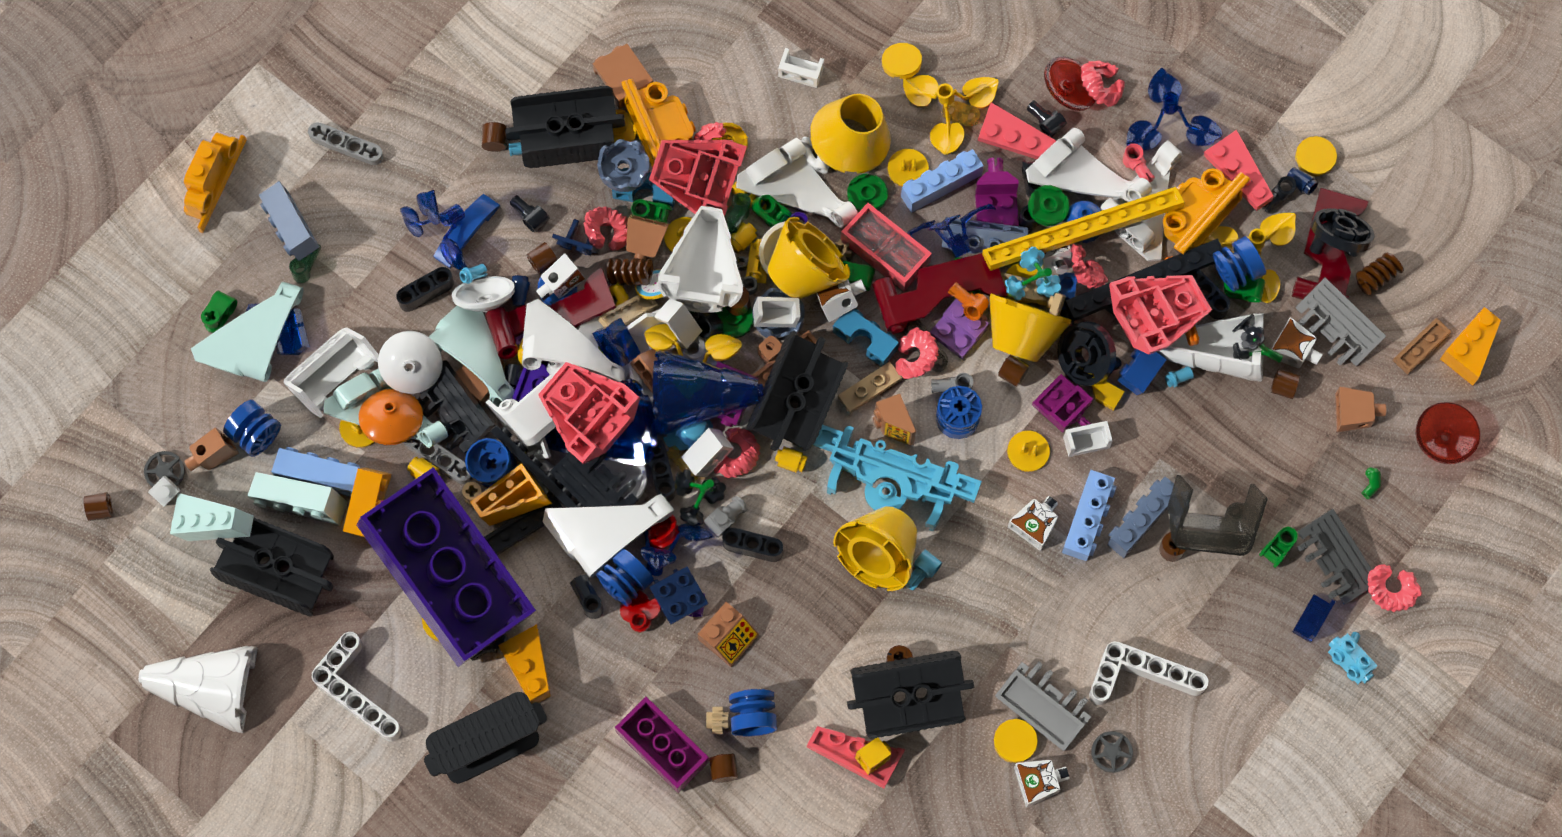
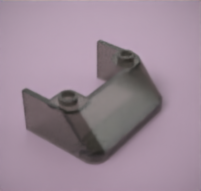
(1211, 533)

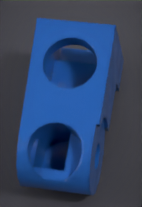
(1068, 286)

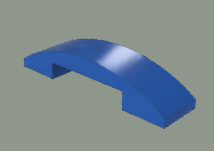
(475, 215)

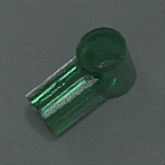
(737, 211)
(306, 263)

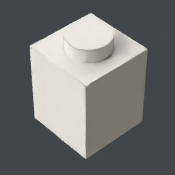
(164, 491)

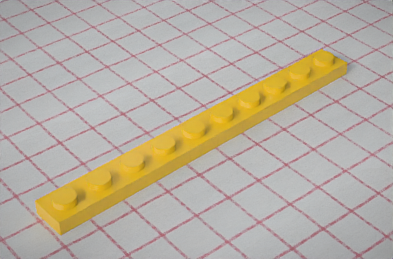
(1084, 227)

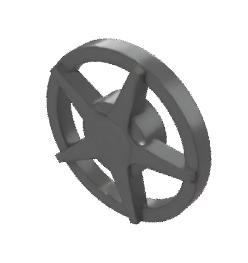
(164, 468)
(1112, 751)

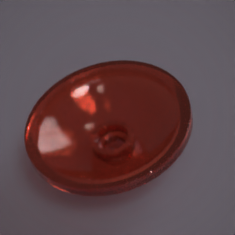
(1065, 84)
(1454, 423)

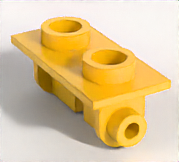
(754, 266)

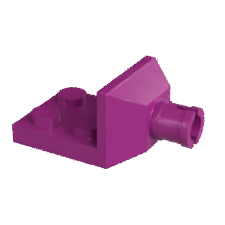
(999, 189)

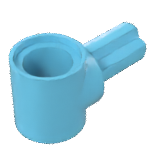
(925, 566)

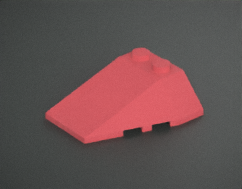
(697, 171)
(1157, 309)
(588, 410)

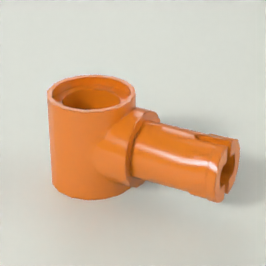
(973, 304)

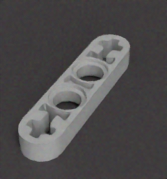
(344, 145)
(436, 457)

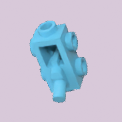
(1352, 658)

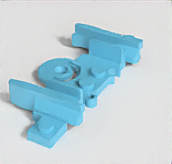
(915, 480)

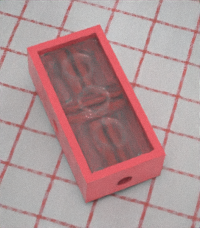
(885, 246)

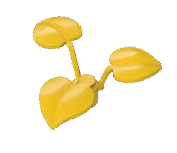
(923, 88)
(1277, 228)
(718, 346)

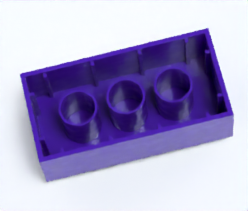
(445, 566)

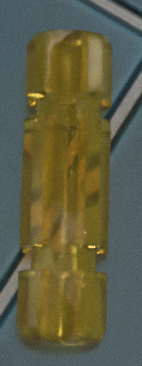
(674, 453)

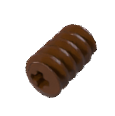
(1378, 272)
(629, 273)

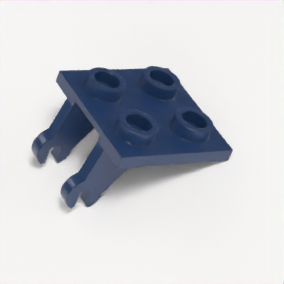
(568, 242)
(678, 595)

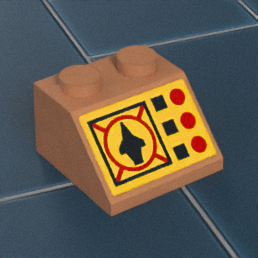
(894, 420)
(728, 634)

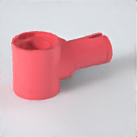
(1137, 164)

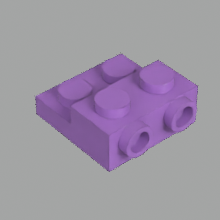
(958, 331)

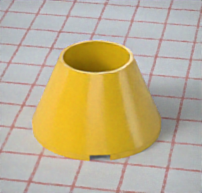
(845, 148)
(805, 260)
(1023, 328)
(878, 548)

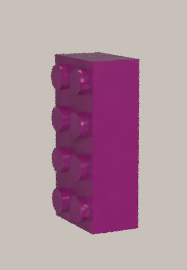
(661, 744)

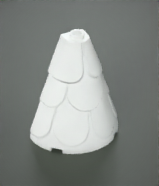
(703, 265)
(1216, 349)
(205, 684)

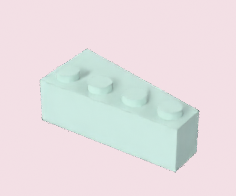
(298, 498)
(206, 520)

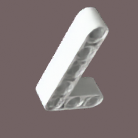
(1143, 670)
(350, 693)

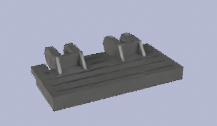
(1338, 556)

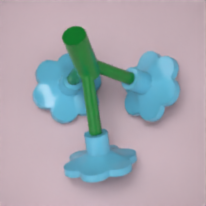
(1046, 282)

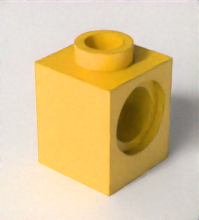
(873, 755)

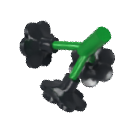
(1252, 339)
(710, 489)

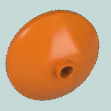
(393, 425)

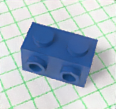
(1140, 370)

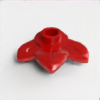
(640, 609)

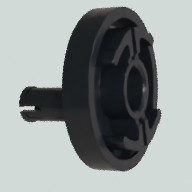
(1342, 231)
(1101, 352)

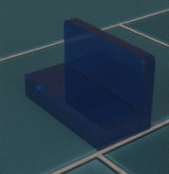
(293, 337)
(617, 343)
(1313, 618)

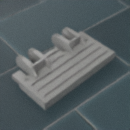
(1341, 320)
(1042, 707)

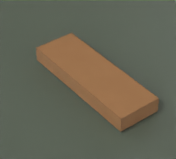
(1422, 346)

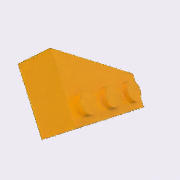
(367, 493)
(527, 663)

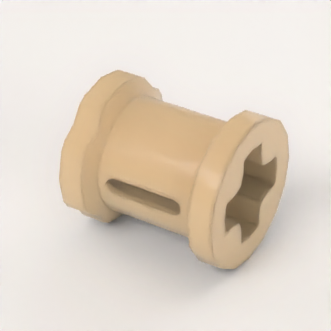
(466, 490)

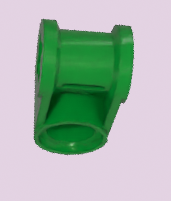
(653, 210)
(774, 213)
(861, 272)
(1251, 292)
(218, 311)
(1277, 549)

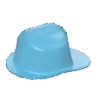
(687, 436)

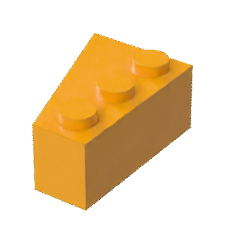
(1472, 346)
(510, 497)

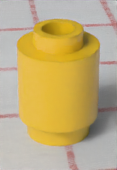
(744, 237)
(791, 459)
(419, 466)

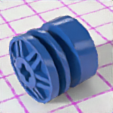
(1234, 266)
(955, 423)
(252, 428)
(482, 455)
(629, 573)
(753, 709)

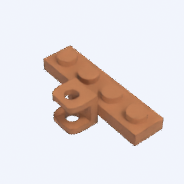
(769, 356)

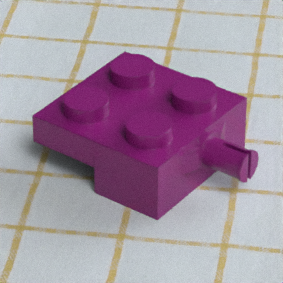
(1063, 403)

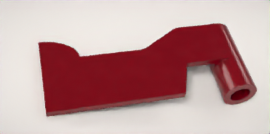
(1333, 261)
(932, 287)
(576, 309)

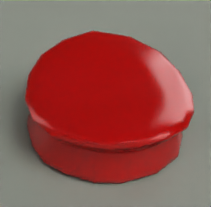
(663, 533)

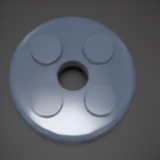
(619, 153)
(780, 332)

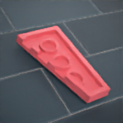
(1013, 134)
(1233, 157)
(843, 749)

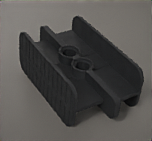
(540, 112)
(775, 415)
(293, 589)
(878, 684)
(485, 738)

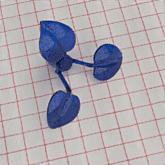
(1167, 90)
(428, 206)
(956, 242)
(659, 558)

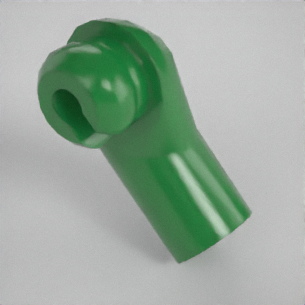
(1374, 482)

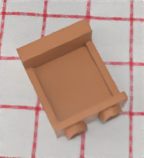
(618, 67)

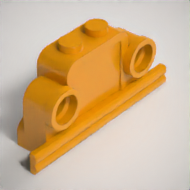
(656, 116)
(209, 175)
(1204, 209)

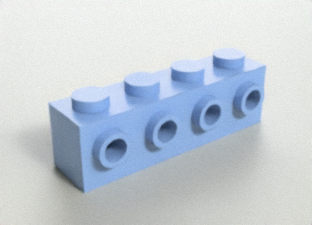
(941, 180)
(315, 470)
(1088, 516)

